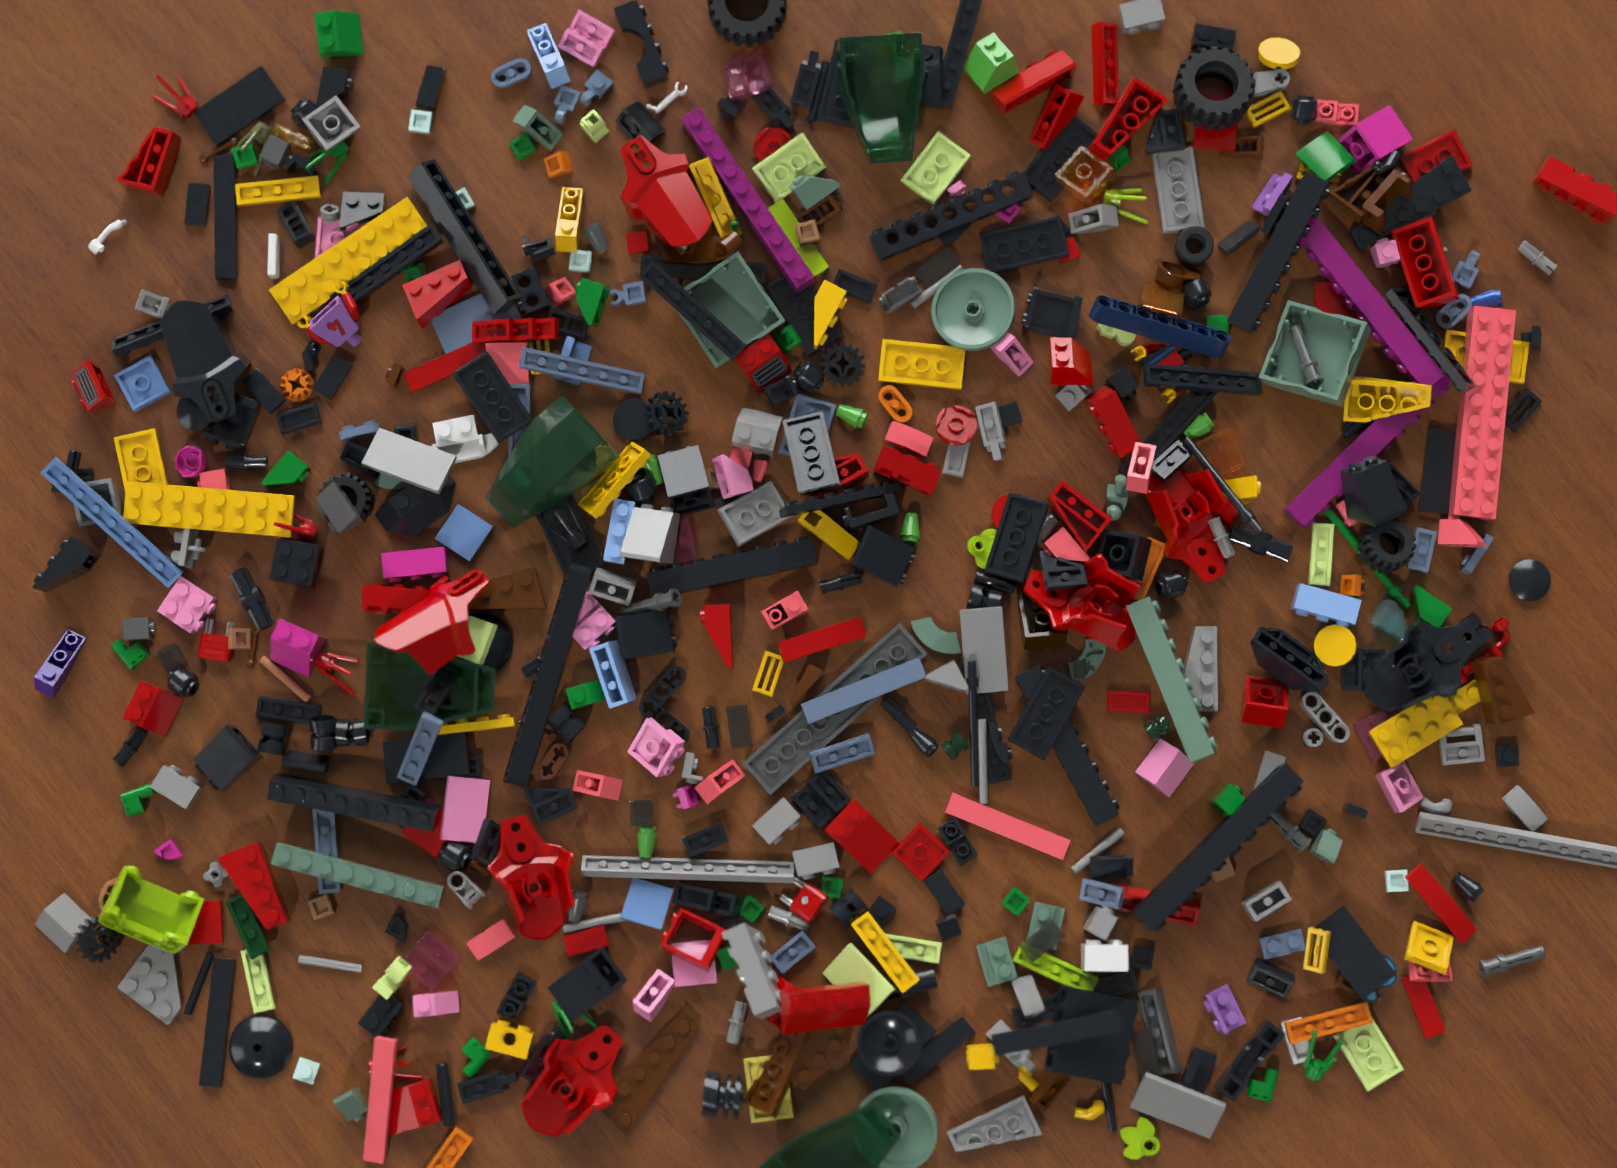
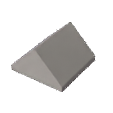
(331, 123)
(105, 489)
(949, 677)
(61, 921)

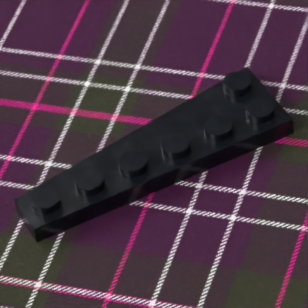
(1429, 193)
(1402, 301)

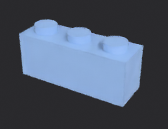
(618, 526)
(1325, 605)
(613, 674)

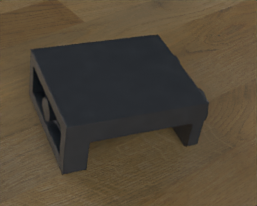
(1052, 314)
(236, 429)
(890, 512)

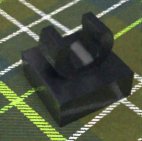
(1534, 337)

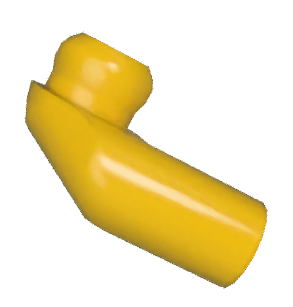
(1025, 1077)
(1092, 1112)

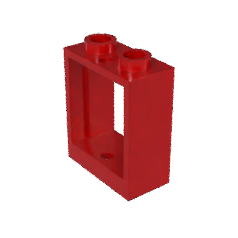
(713, 948)

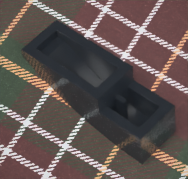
(707, 899)

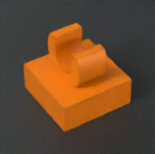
(1351, 585)

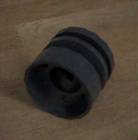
(722, 1095)

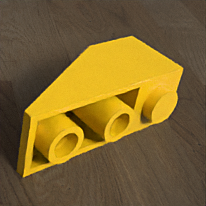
(569, 220)
(826, 304)
(1245, 488)
(829, 533)

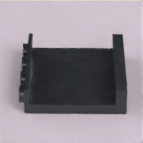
(1096, 1057)

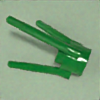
(337, 151)
(559, 1012)
(1317, 1068)

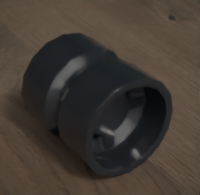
(982, 599)
(1482, 631)
(566, 723)
(323, 732)
(359, 736)
(273, 738)
(843, 913)

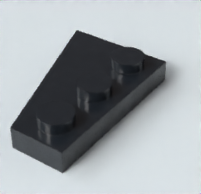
(932, 85)

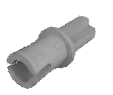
(1536, 257)
(1221, 537)
(787, 918)
(736, 1022)

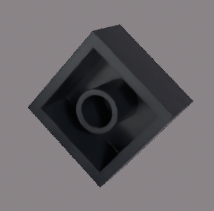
(1125, 553)
(296, 563)

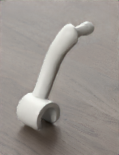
(668, 99)
(96, 245)

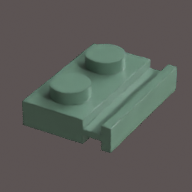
(1042, 915)
(996, 961)

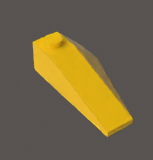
(1380, 398)

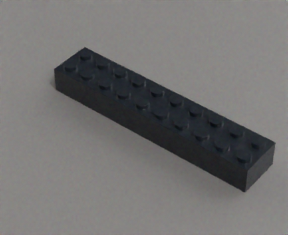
(1216, 847)

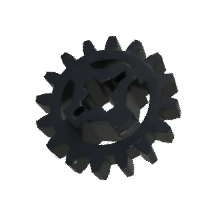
(834, 364)
(674, 415)
(88, 942)

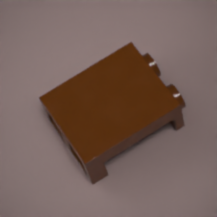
(1373, 209)

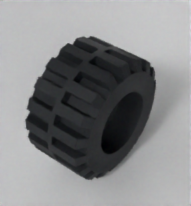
(362, 490)
(1376, 556)

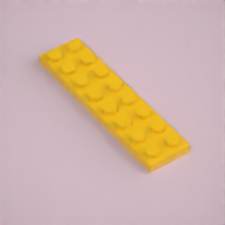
(315, 282)
(208, 509)

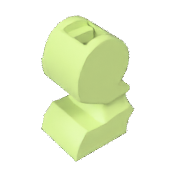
(594, 126)
(1122, 337)
(394, 976)

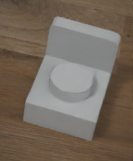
(690, 765)

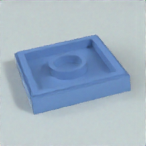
(142, 383)
(464, 532)
(647, 903)

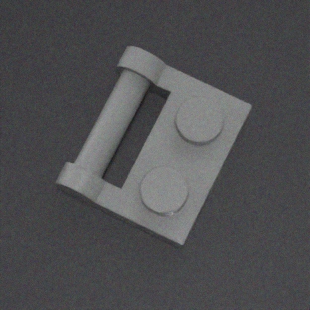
(1463, 751)

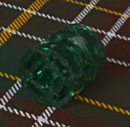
(1155, 731)
(959, 743)

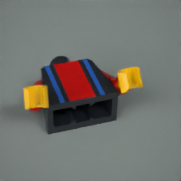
(1163, 355)

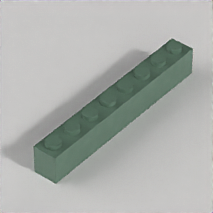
(1171, 679)
(357, 874)

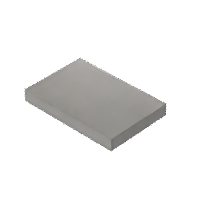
(753, 513)

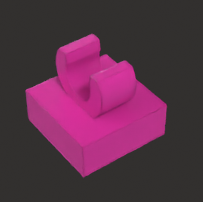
(688, 797)

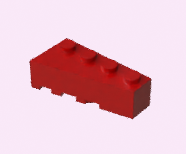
(1130, 112)
(1577, 190)
(256, 881)

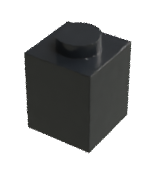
(1123, 384)

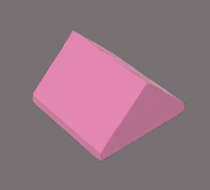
(1164, 767)
(1399, 787)

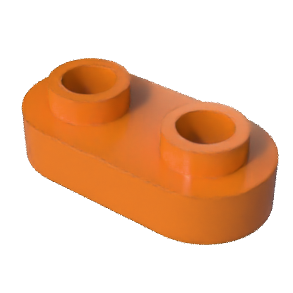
(896, 404)

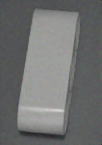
(1314, 714)

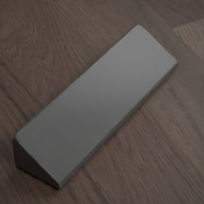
(1157, 1018)

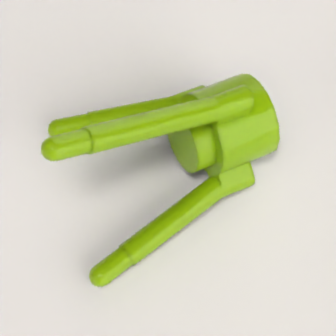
(1114, 197)

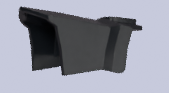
(202, 358)
(1420, 666)

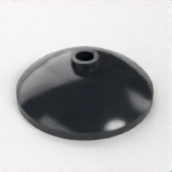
(501, 645)
(274, 1041)
(873, 1043)

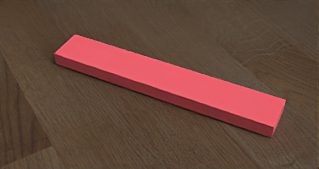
(1007, 826)
(380, 1099)

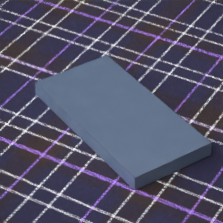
(455, 323)

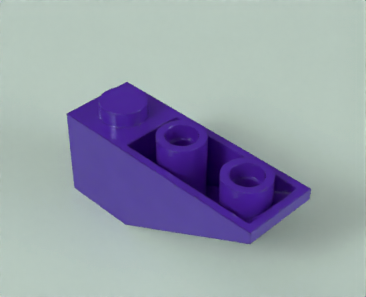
(59, 663)

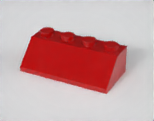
(1032, 81)
(1425, 264)
(824, 1007)

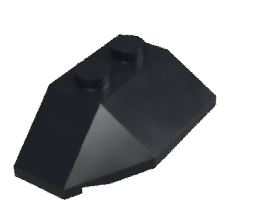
(415, 509)
(1288, 660)

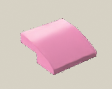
(586, 38)
(688, 974)

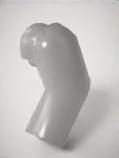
(1440, 808)

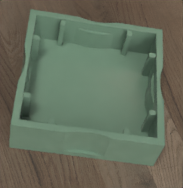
(736, 301)
(1333, 342)

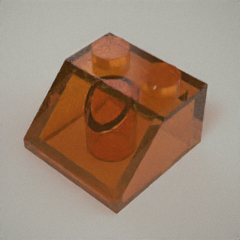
(1085, 176)
(1161, 299)

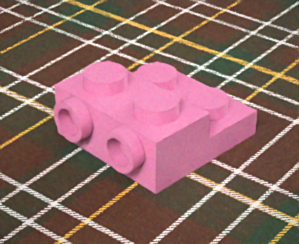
(187, 605)
(592, 623)
(656, 748)

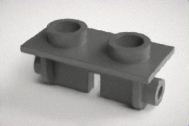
(907, 291)

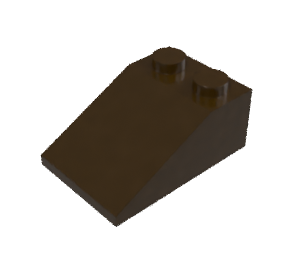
(1036, 624)

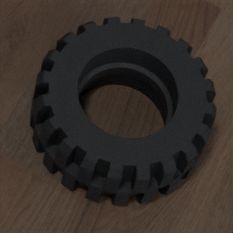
(747, 32)
(1222, 66)

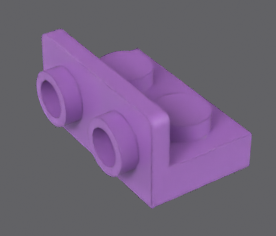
(1271, 192)
(1224, 1009)

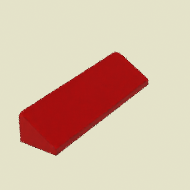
(1104, 64)
(1187, 915)

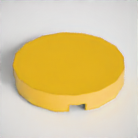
(1278, 53)
(1335, 645)

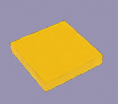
(1429, 947)

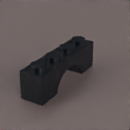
(631, 20)
(1253, 1052)

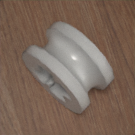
(329, 213)
(1308, 742)

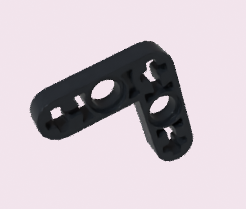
(658, 702)

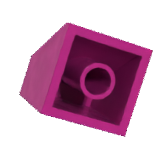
(1375, 138)
(295, 647)

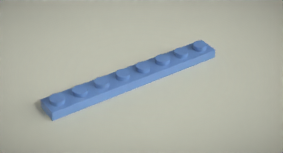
(111, 522)

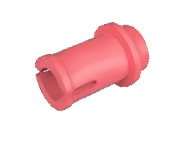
(1342, 509)

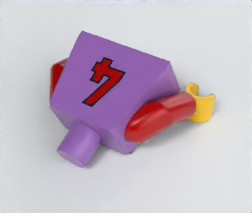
(336, 321)

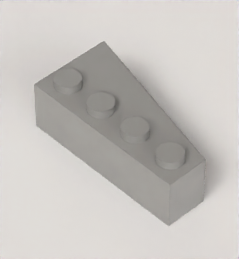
(1202, 666)

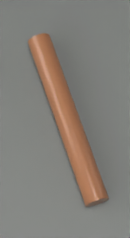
(285, 679)

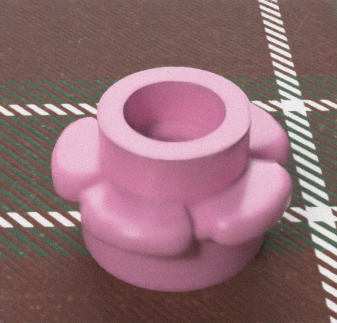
(957, 189)

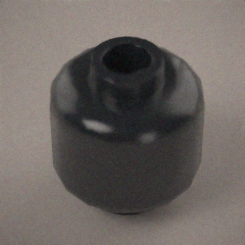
(1304, 109)
(301, 110)
(1196, 292)
(808, 376)
(641, 488)
(1171, 585)
(183, 682)
(455, 855)

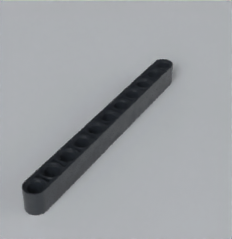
(547, 675)

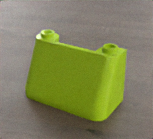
(150, 911)

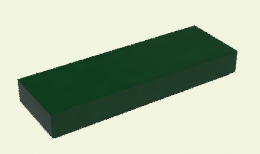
(248, 926)

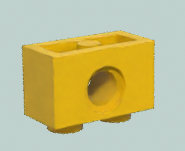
(497, 1042)
(981, 1056)

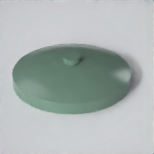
(973, 309)
(912, 1120)

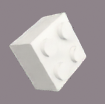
(1104, 956)

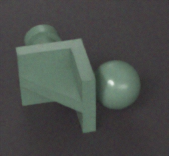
(1116, 498)

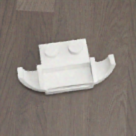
(461, 439)

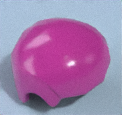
(190, 461)

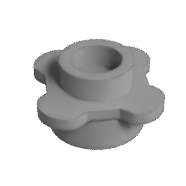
(216, 880)

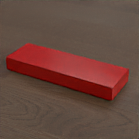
(1423, 1007)

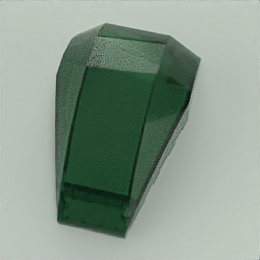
(882, 92)
(550, 463)
(397, 681)
(848, 1141)

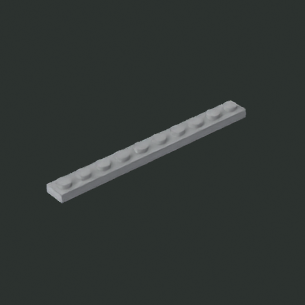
(1516, 839)
(687, 869)

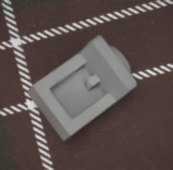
(152, 304)
(1073, 395)

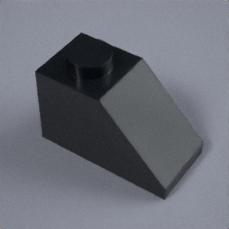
(333, 83)

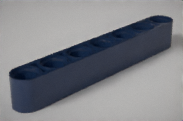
(1159, 326)

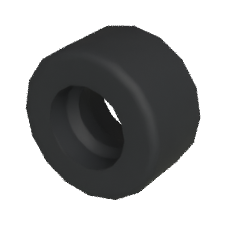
(1191, 233)

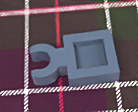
(632, 294)

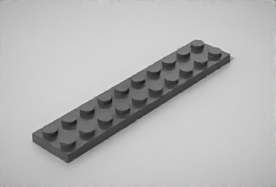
(791, 745)

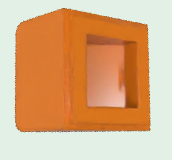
(558, 164)

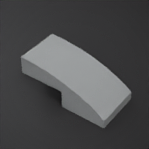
(1524, 808)

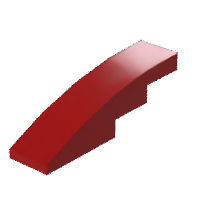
(515, 330)
(821, 639)
(1440, 903)

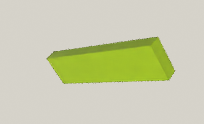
(808, 252)
(1058, 971)

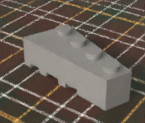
(754, 969)

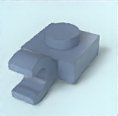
(596, 86)
(566, 101)
(1465, 271)

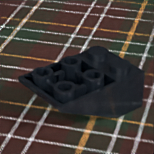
(70, 563)
(587, 984)

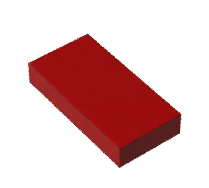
(1128, 702)
(586, 940)

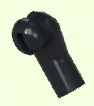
(1390, 163)
(310, 354)

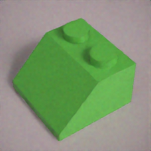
(990, 63)

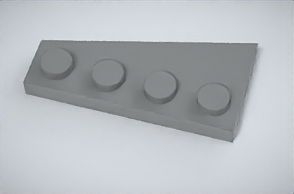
(997, 1126)

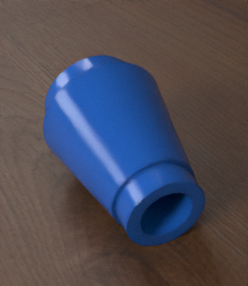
(1488, 299)

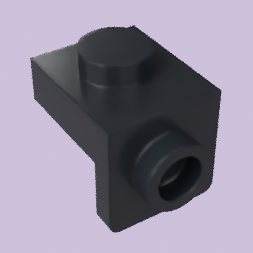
(730, 108)
(297, 160)
(538, 250)
(781, 391)

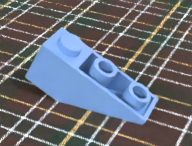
(548, 56)

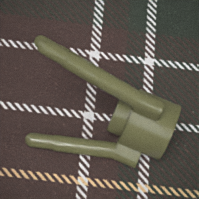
(258, 133)

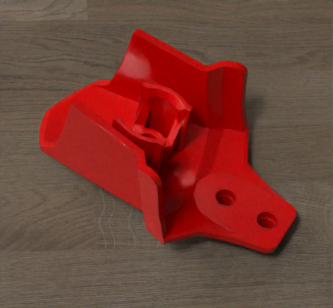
(663, 194)
(1182, 510)
(1093, 611)
(437, 625)
(533, 879)
(572, 1083)

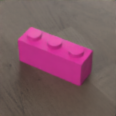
(415, 564)

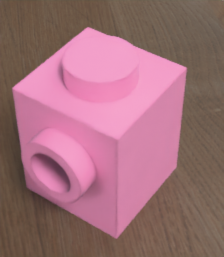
(1385, 253)

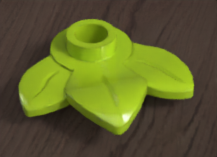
(986, 541)
(1137, 1137)

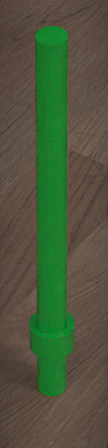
(1393, 589)

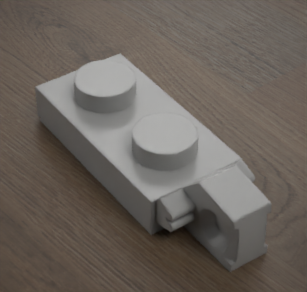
(991, 429)
(1017, 1058)

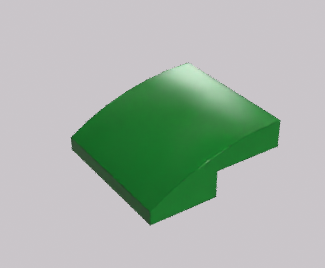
(1325, 157)

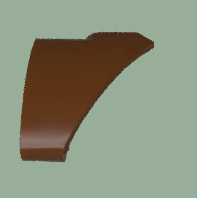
(707, 249)

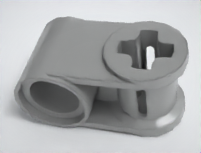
(1266, 81)
(466, 889)

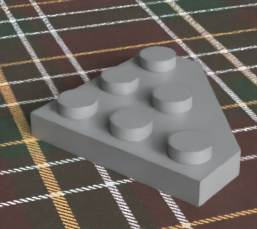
(154, 984)

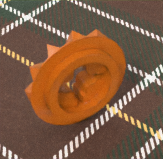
(299, 394)

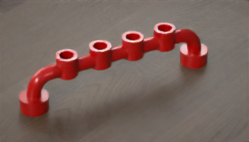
(1492, 651)

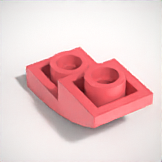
(1337, 113)
(909, 438)
(491, 939)
(1424, 974)

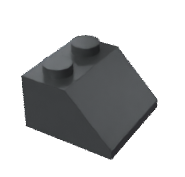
(338, 509)

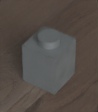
(275, 152)
(138, 629)

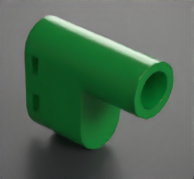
(131, 657)
(133, 800)
(477, 1056)
(1263, 1088)

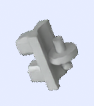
(190, 548)

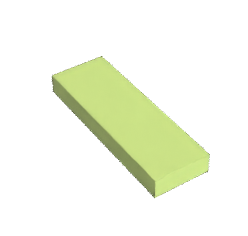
(1321, 554)
(917, 948)
(258, 982)

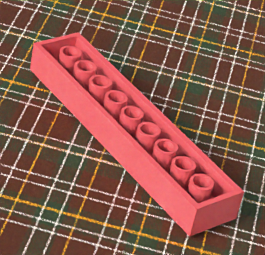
(1482, 413)

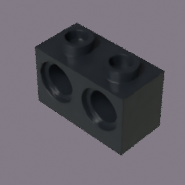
(534, 290)

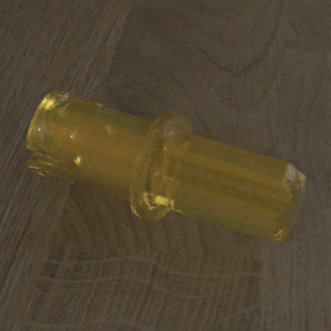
(292, 137)

